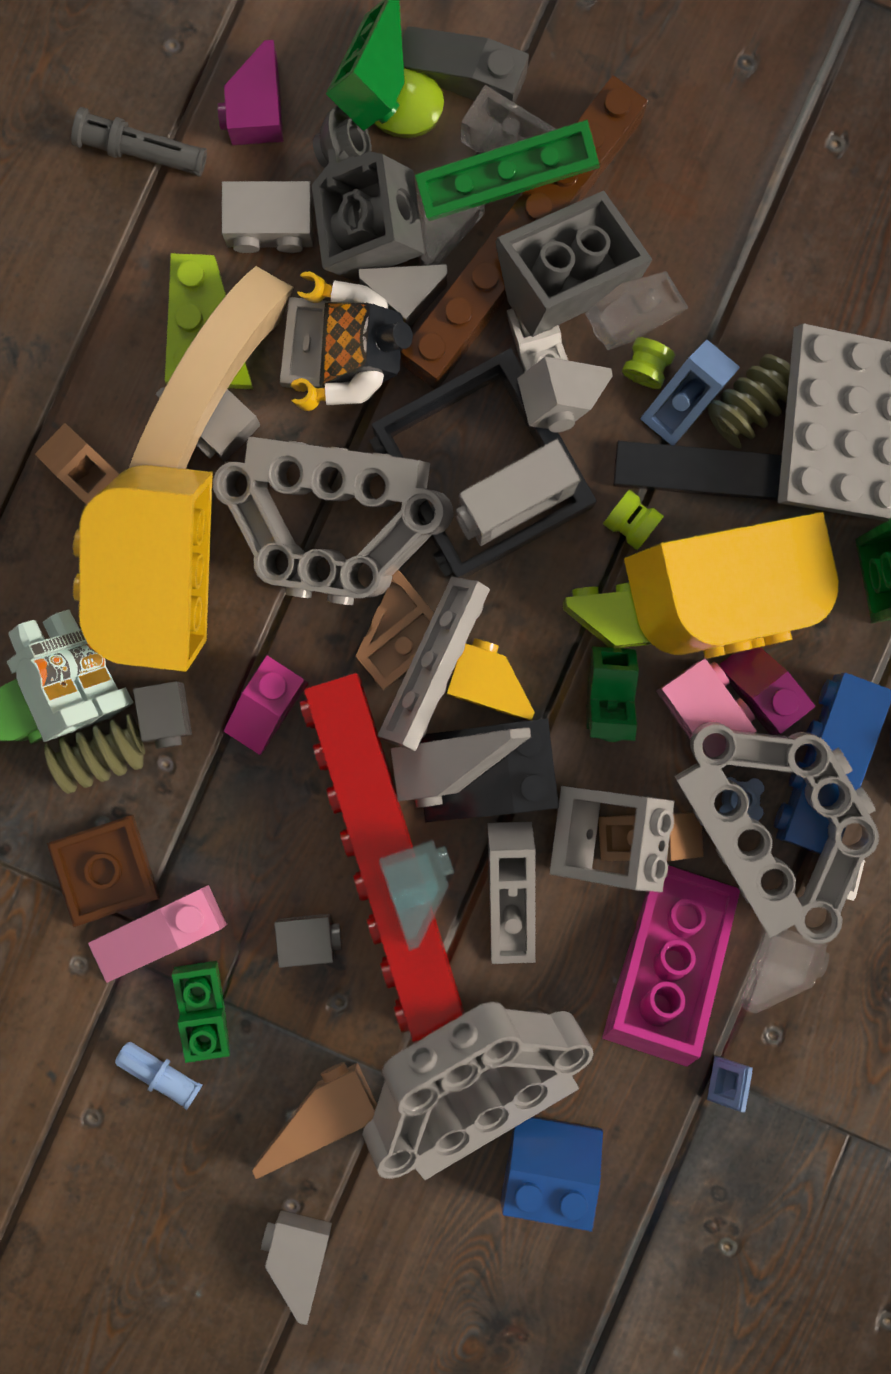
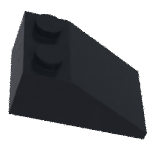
(513, 785)

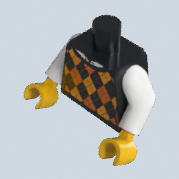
(358, 344)

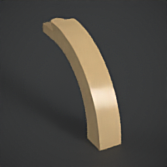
(209, 367)

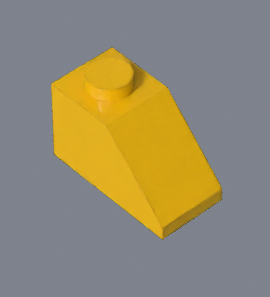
(489, 681)

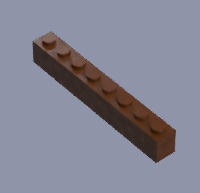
(481, 287)

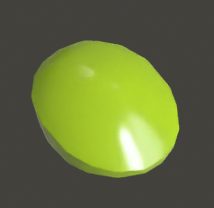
(419, 107)

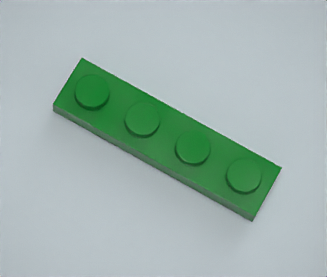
(507, 170)

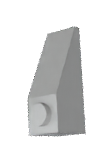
(449, 764)
(511, 892)

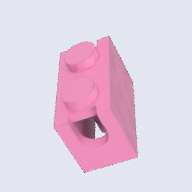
(701, 697)

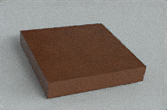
(103, 870)

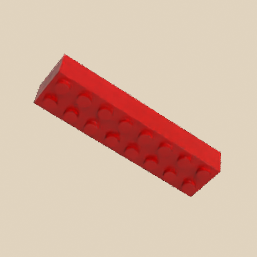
(376, 829)

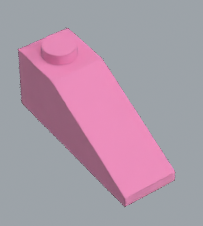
(158, 934)

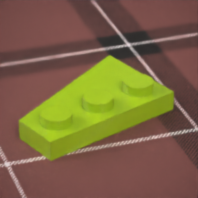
(193, 297)

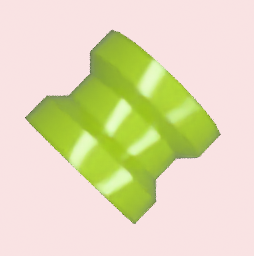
(648, 362)

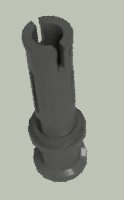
(120, 139)

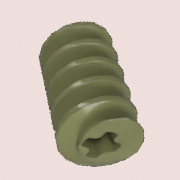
(751, 399)
(96, 756)

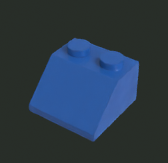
(553, 1173)

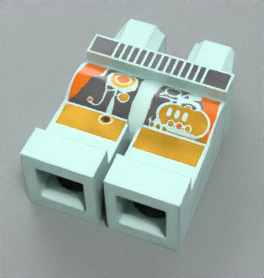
(63, 677)

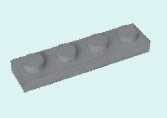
(433, 663)

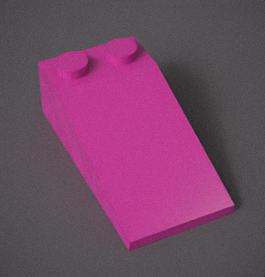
(673, 968)

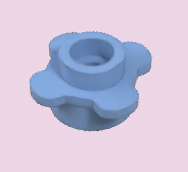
(753, 789)

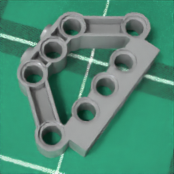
(268, 534)
(837, 863)
(530, 1070)

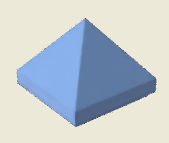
(730, 1083)

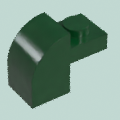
(612, 694)

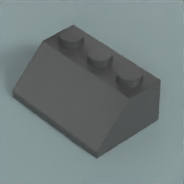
(568, 262)

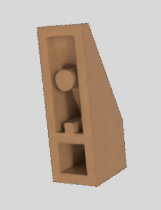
(328, 1113)

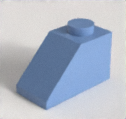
(689, 392)

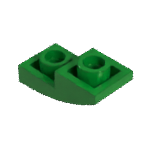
(201, 1011)

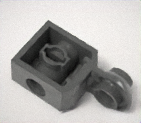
(362, 202)

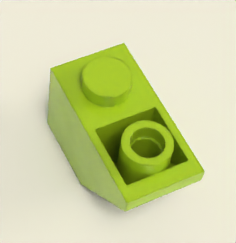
(607, 615)

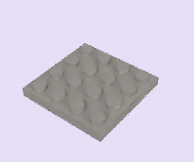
(838, 424)

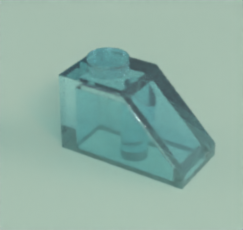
(417, 886)

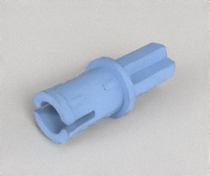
(158, 1074)

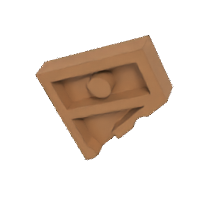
(394, 632)

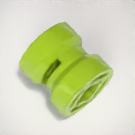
(640, 527)

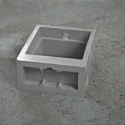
(516, 493)
(577, 836)

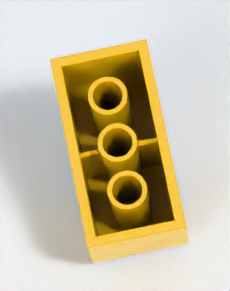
(146, 567)
(734, 586)

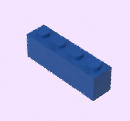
(848, 721)

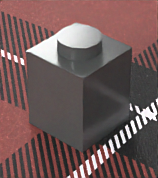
(163, 714)
(307, 940)

